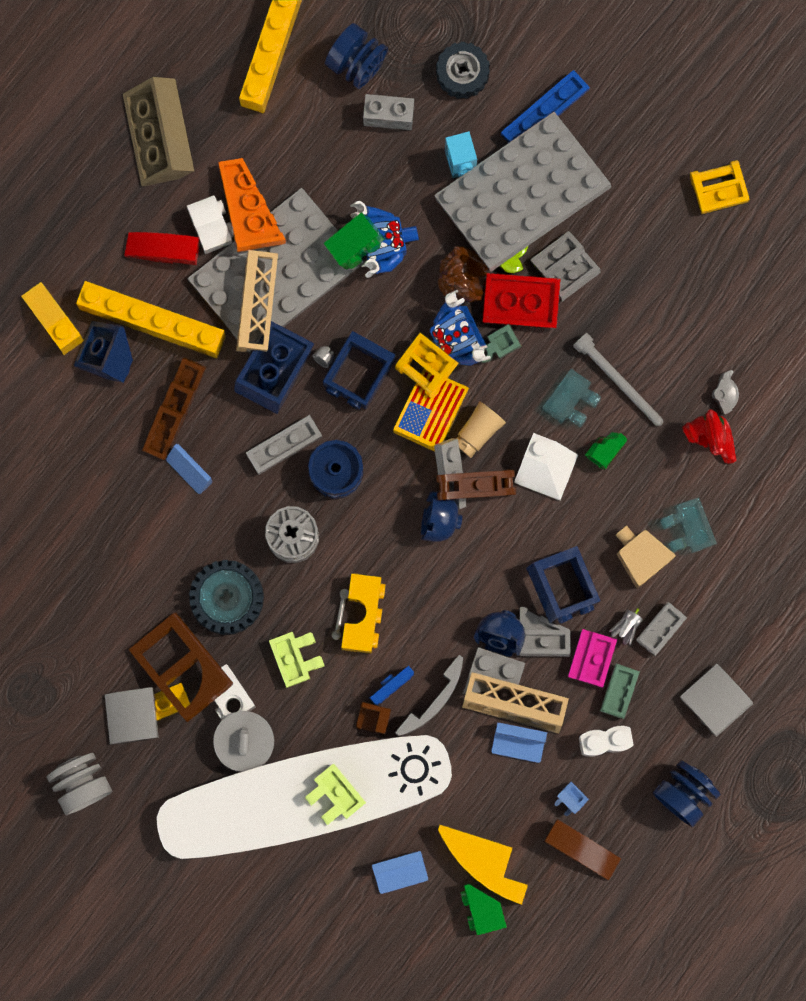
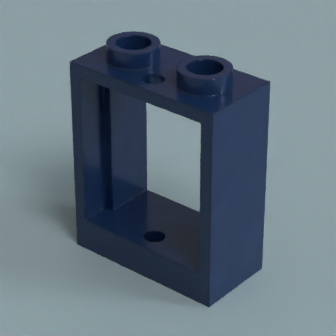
(372, 350)
(545, 594)

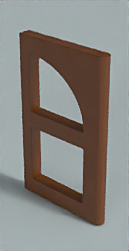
(214, 679)

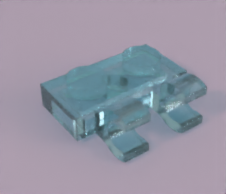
(566, 397)
(694, 524)

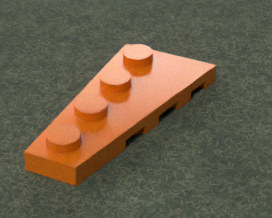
(249, 215)

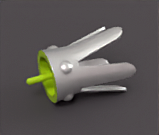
(627, 626)

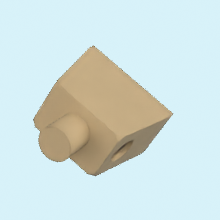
(642, 555)

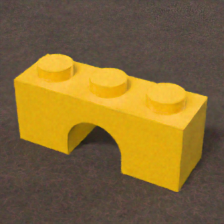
(362, 636)

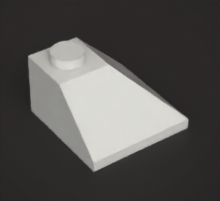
(546, 467)

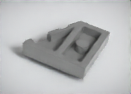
(543, 637)
(494, 666)

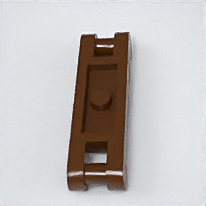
(476, 484)

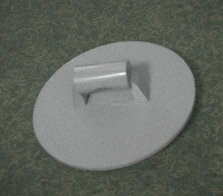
(243, 741)

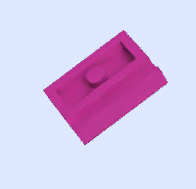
(592, 658)

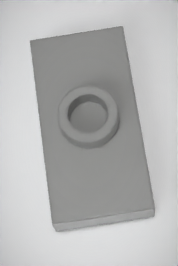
(661, 629)

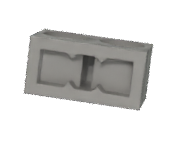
(388, 112)

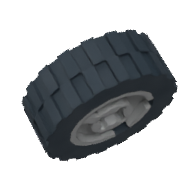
(469, 82)

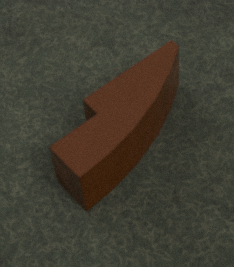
(582, 849)

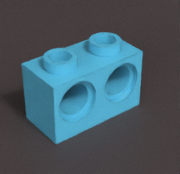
(460, 154)

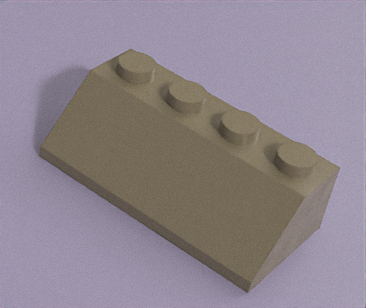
(158, 131)

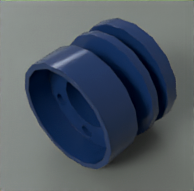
(360, 58)
(686, 793)

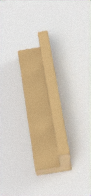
(247, 301)
(512, 711)

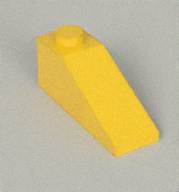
(52, 318)

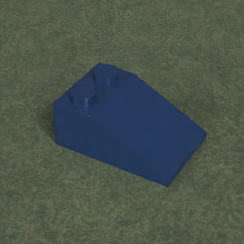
(271, 374)

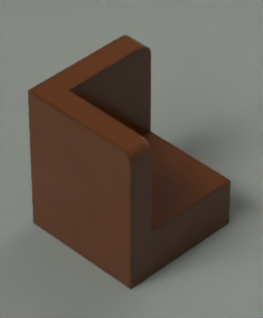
(373, 718)

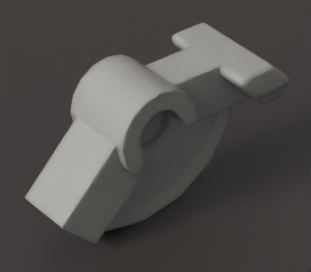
(726, 393)

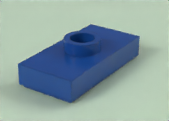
(391, 684)

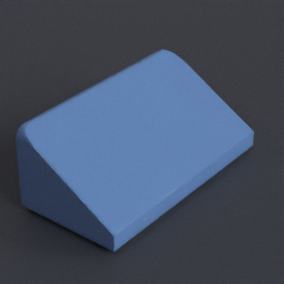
(188, 469)

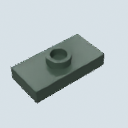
(619, 691)

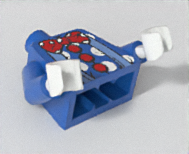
(393, 247)
(457, 332)

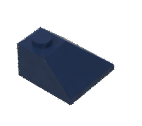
(105, 352)

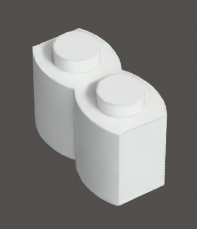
(210, 224)
(613, 740)

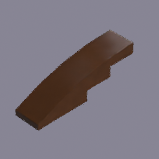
(174, 408)

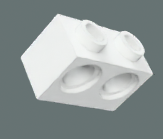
(237, 692)

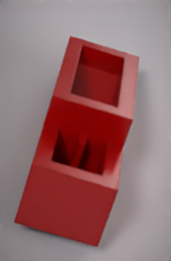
(163, 247)

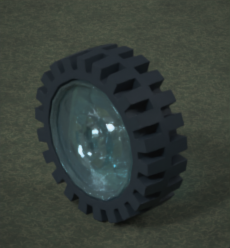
(243, 606)

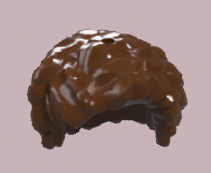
(463, 272)

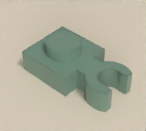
(502, 342)

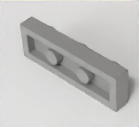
(284, 444)

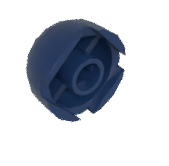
(440, 519)
(501, 633)

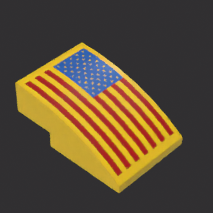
(427, 418)

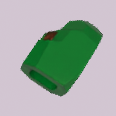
(606, 449)

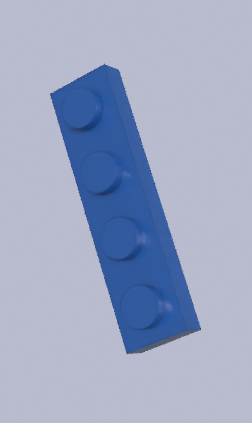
(555, 100)

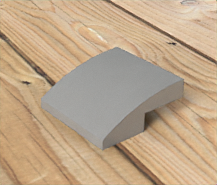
(566, 261)
(716, 700)
(131, 715)

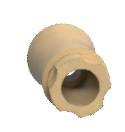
(478, 429)

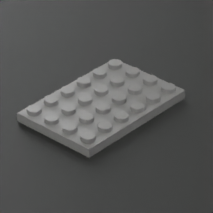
(522, 191)
(302, 273)

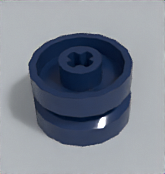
(341, 483)

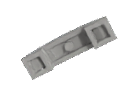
(412, 723)

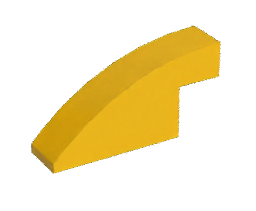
(484, 862)

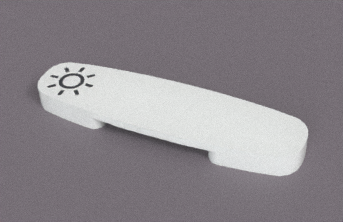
(270, 805)

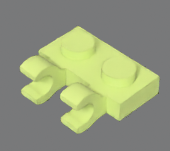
(289, 658)
(339, 791)

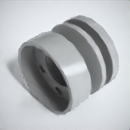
(287, 548)
(79, 783)

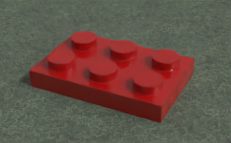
(521, 300)

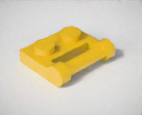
(721, 194)
(432, 359)

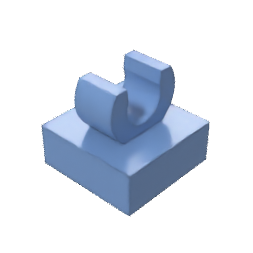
(572, 798)

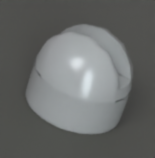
(324, 356)

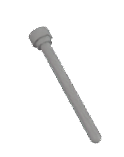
(586, 346)

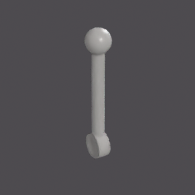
(336, 635)

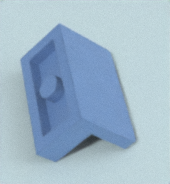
(518, 742)
(400, 872)

